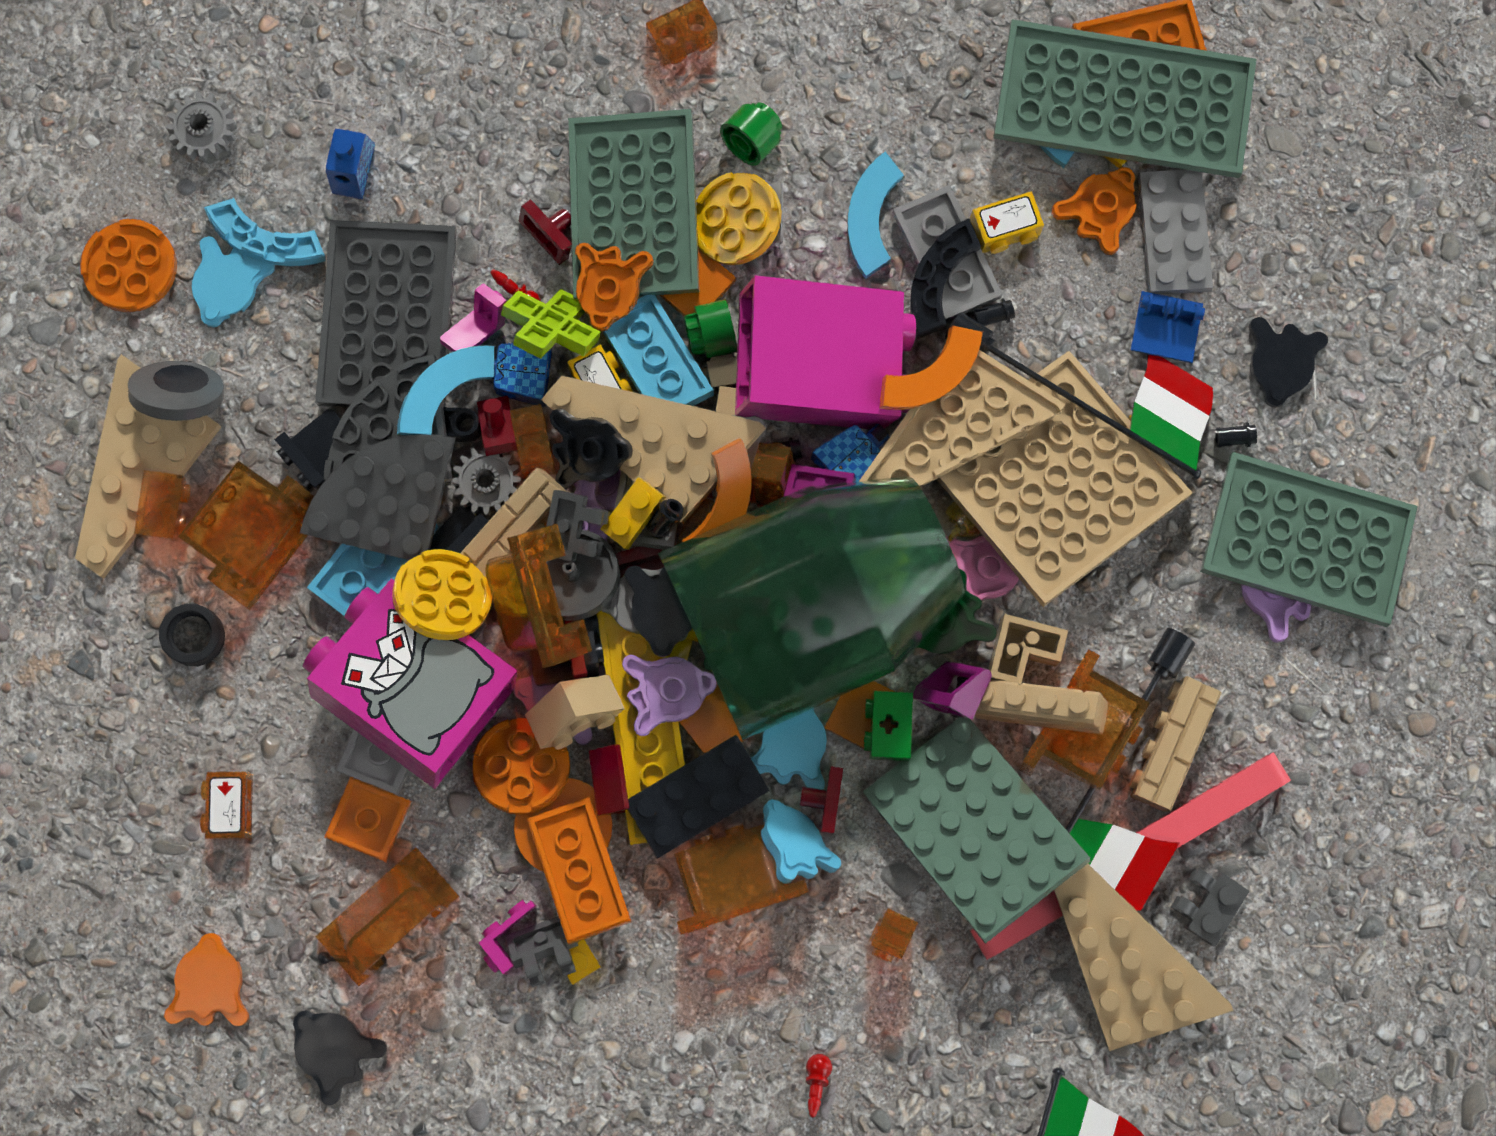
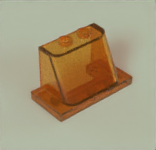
(248, 531)
(527, 599)
(1091, 755)
(730, 878)
(386, 915)

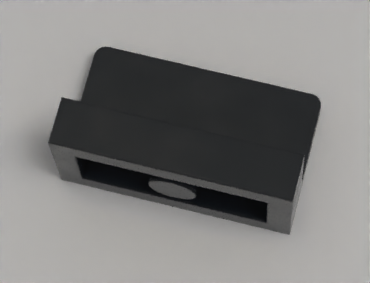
(458, 530)

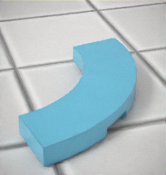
(864, 214)
(262, 245)
(437, 381)

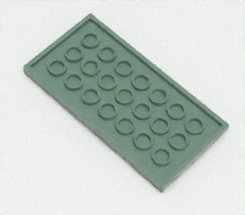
(1125, 98)

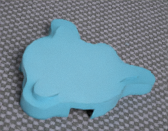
(225, 282)
(794, 749)
(795, 843)

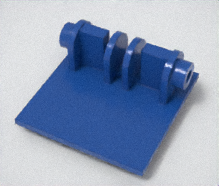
(1167, 326)

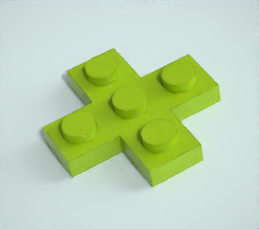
(549, 324)

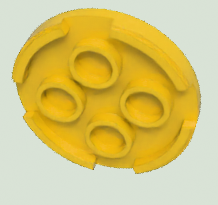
(737, 218)
(441, 595)

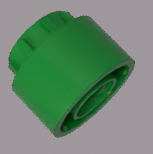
(752, 132)
(711, 330)

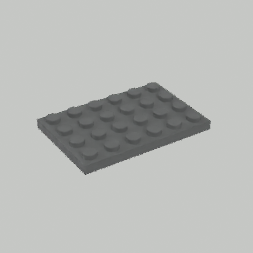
(382, 302)

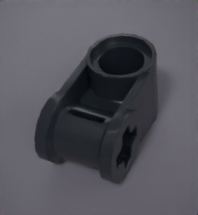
(454, 418)

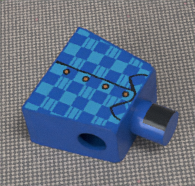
(349, 157)
(521, 374)
(851, 450)

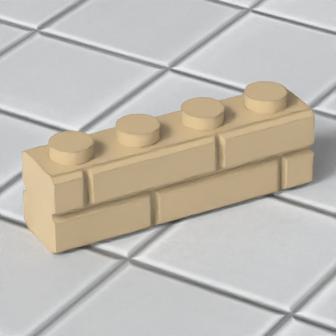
(521, 513)
(1043, 706)
(1175, 743)

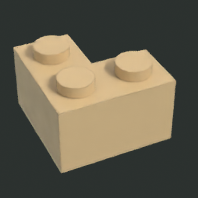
(1023, 641)
(572, 709)

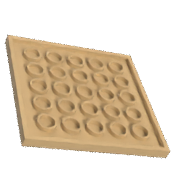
(1065, 489)

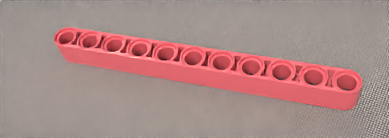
(1176, 826)

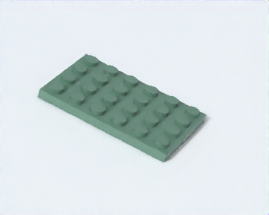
(637, 193)
(1309, 539)
(976, 828)

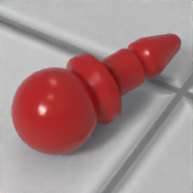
(510, 286)
(819, 1069)

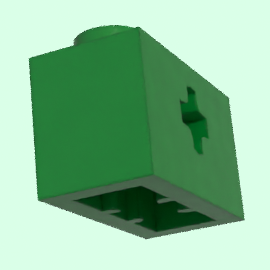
(899, 708)

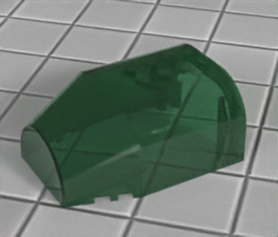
(814, 594)

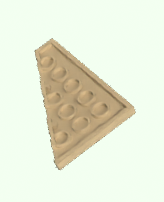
(965, 423)
(667, 438)
(127, 448)
(1129, 967)

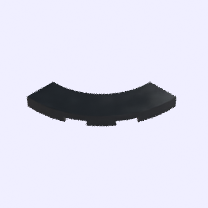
(933, 273)

